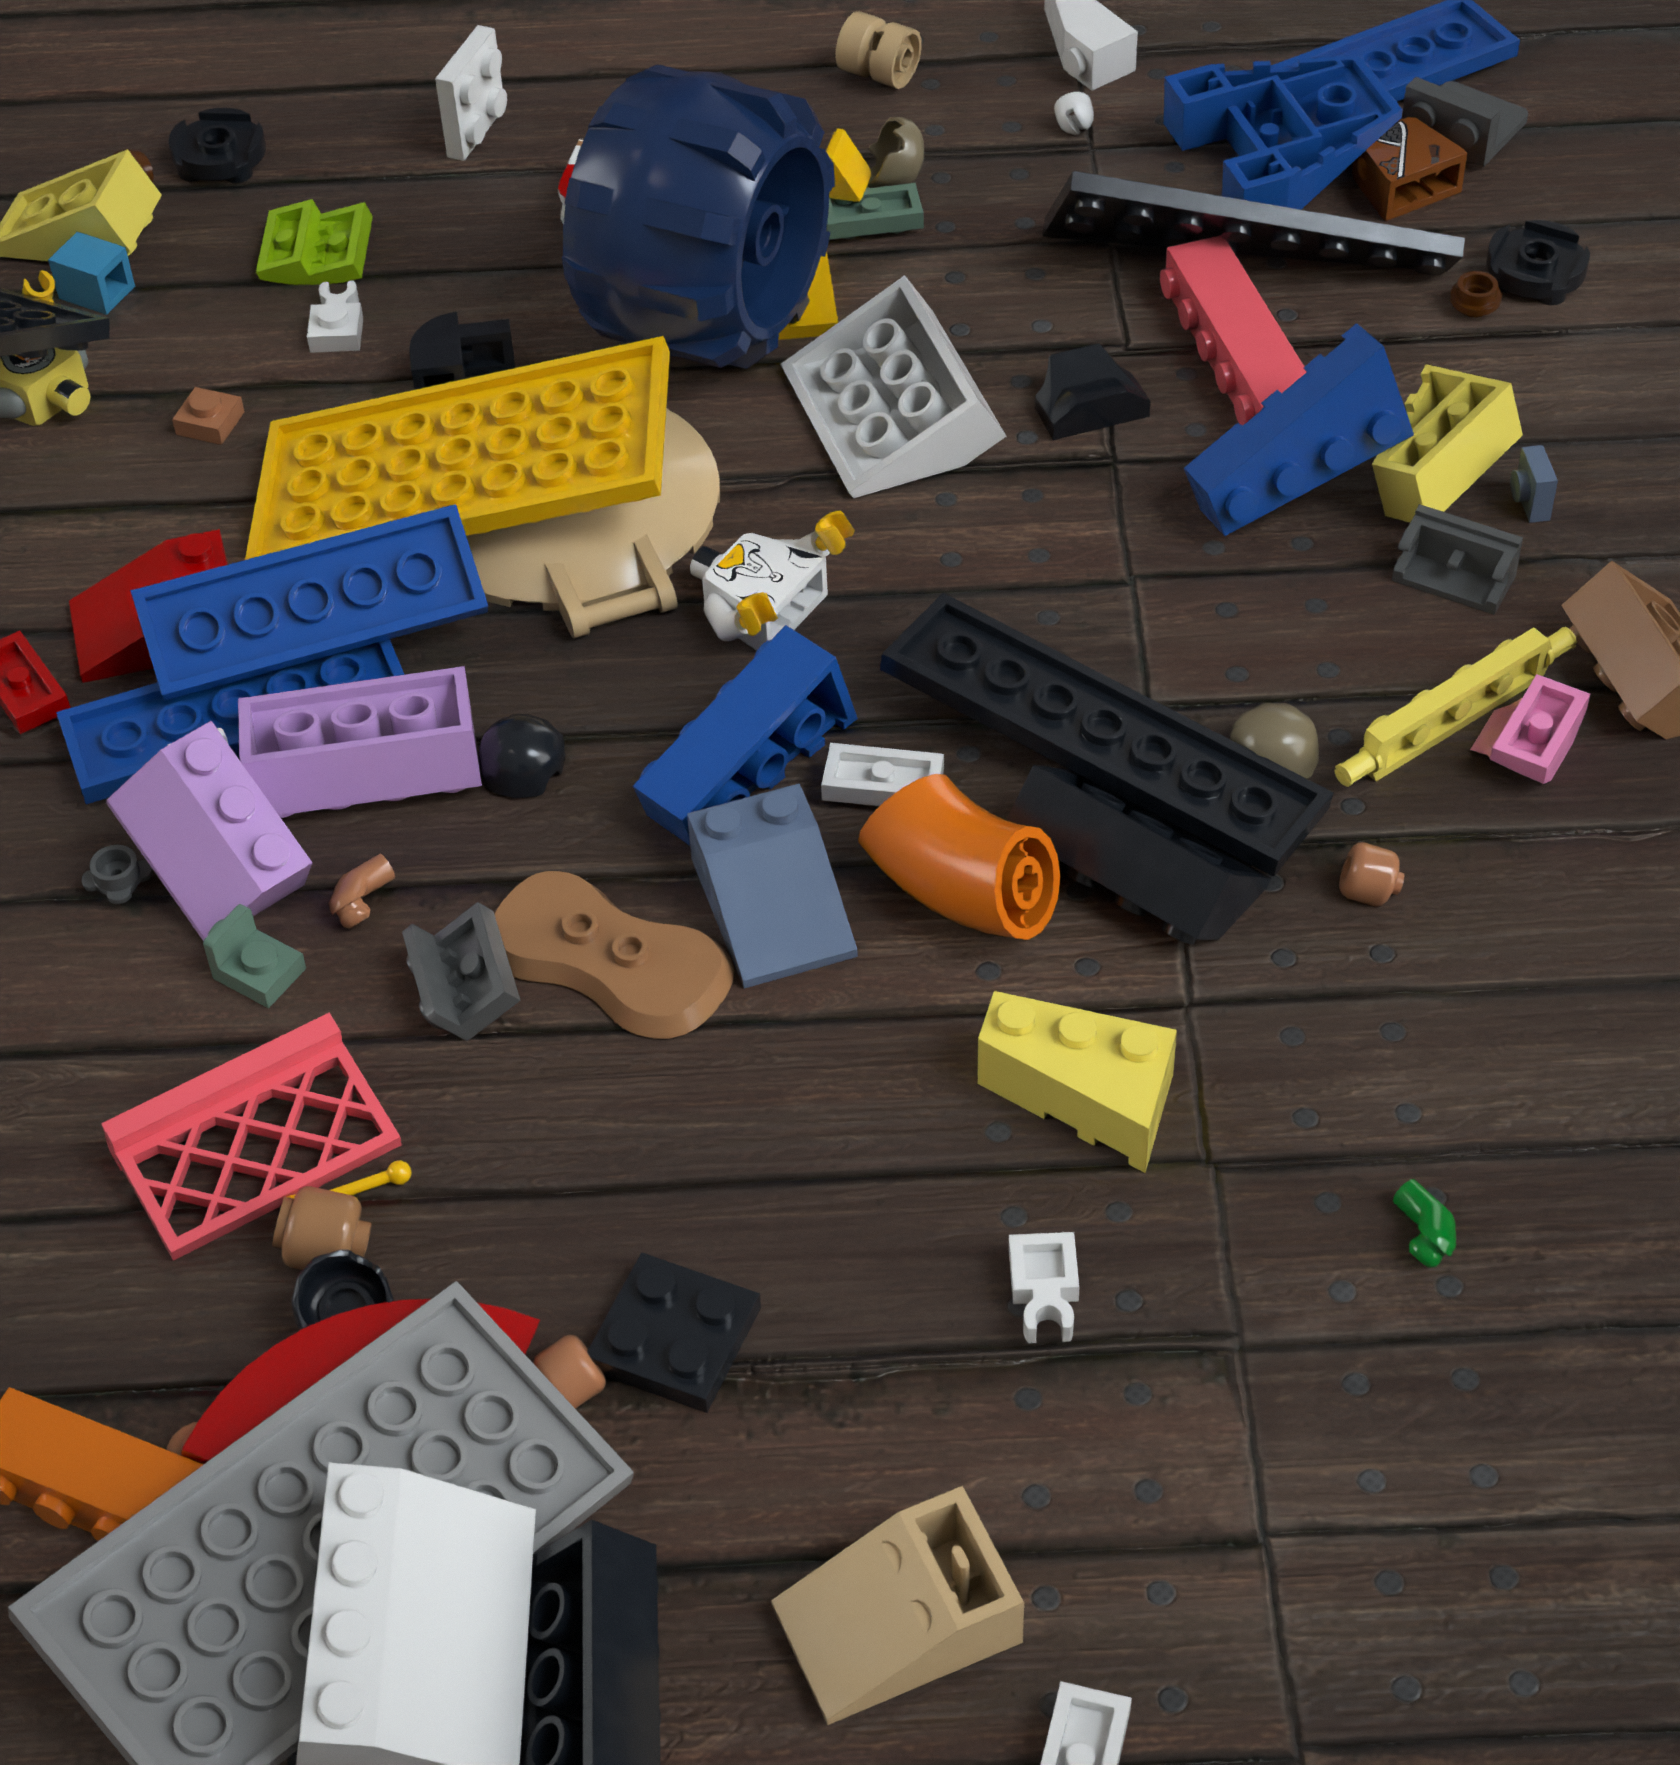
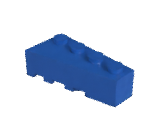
(1303, 437)
(749, 732)

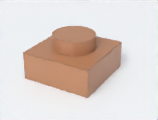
(208, 415)

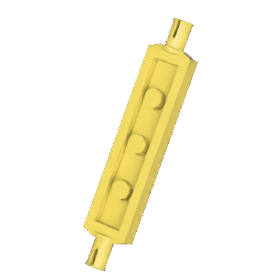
(1454, 704)

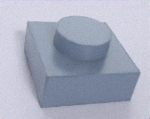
(1534, 483)

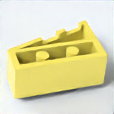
(1459, 433)
(1081, 1068)

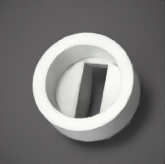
(1078, 103)

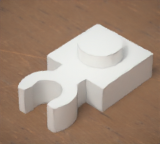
(336, 321)
(1044, 1279)

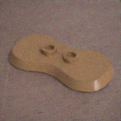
(640, 972)

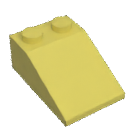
(101, 200)

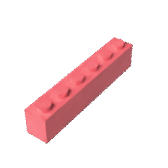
(1229, 323)

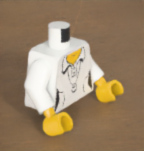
(767, 581)

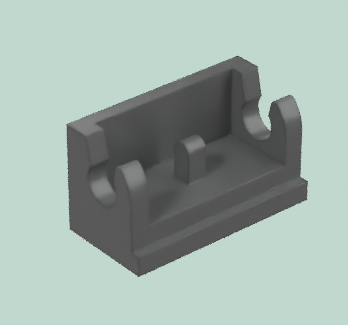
(1457, 559)

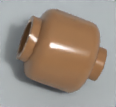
(319, 1224)

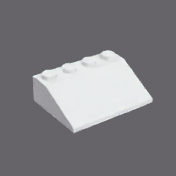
(891, 394)
(416, 1623)

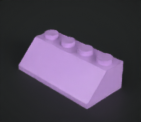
(360, 741)

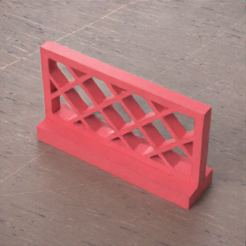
(216, 1100)

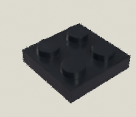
(674, 1332)

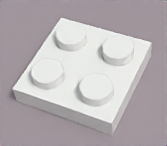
(471, 92)

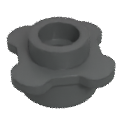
(116, 873)

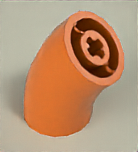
(964, 859)

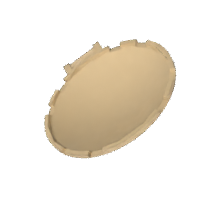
(613, 557)

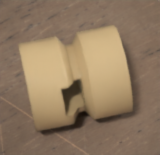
(878, 49)

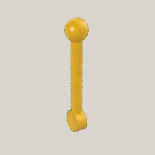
(396, 1173)

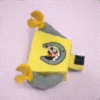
(43, 386)

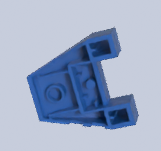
(1286, 124)

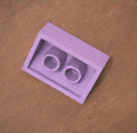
(209, 830)

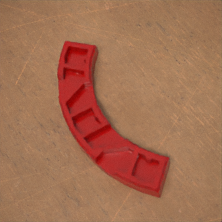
(307, 1358)

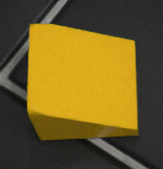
(850, 168)

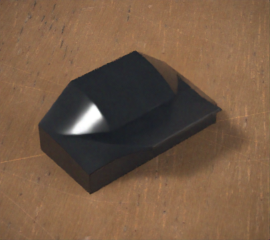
(1088, 393)

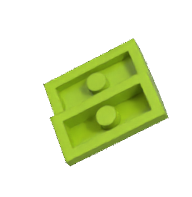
(314, 247)

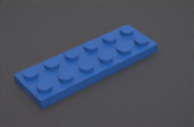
(1427, 44)
(309, 602)
(124, 731)

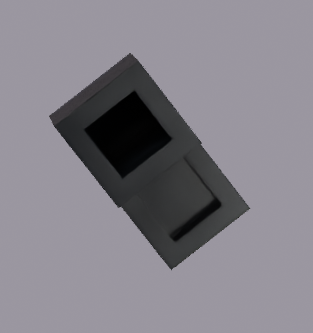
(452, 351)

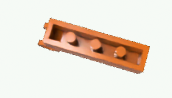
(78, 1467)

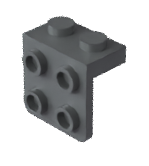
(1465, 116)

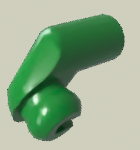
(1433, 1222)

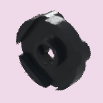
(201, 158)
(1514, 265)

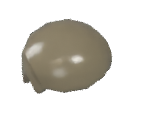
(897, 153)
(1279, 735)

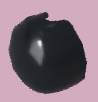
(520, 755)
(337, 1285)

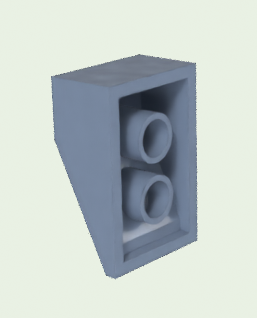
(770, 885)

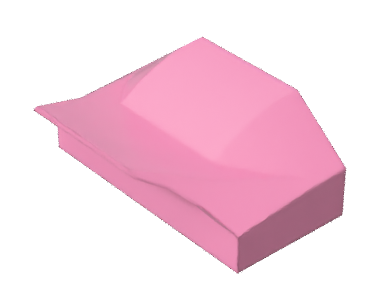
(1535, 730)

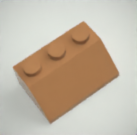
(1636, 645)

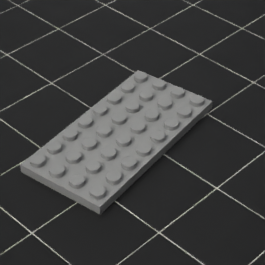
(200, 1606)

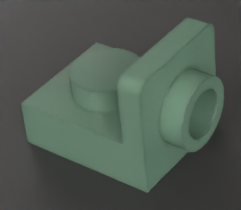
(251, 959)

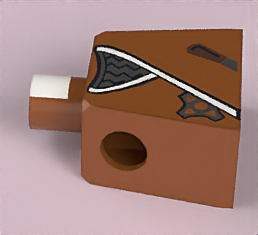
(1409, 169)

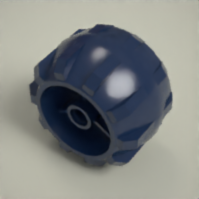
(697, 215)

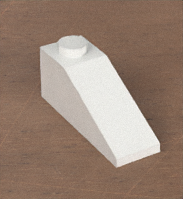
(1091, 41)

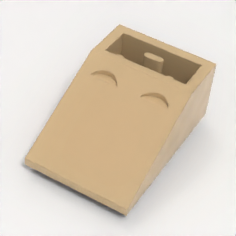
(901, 1607)

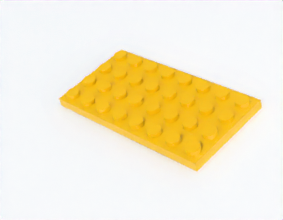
(494, 444)

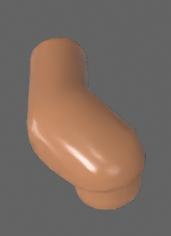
(356, 884)

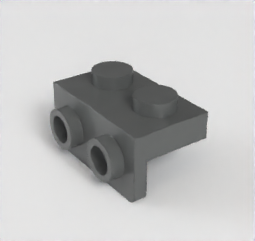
(462, 972)

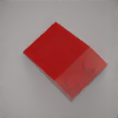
(105, 616)

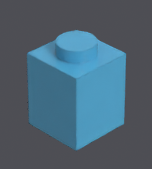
(91, 272)

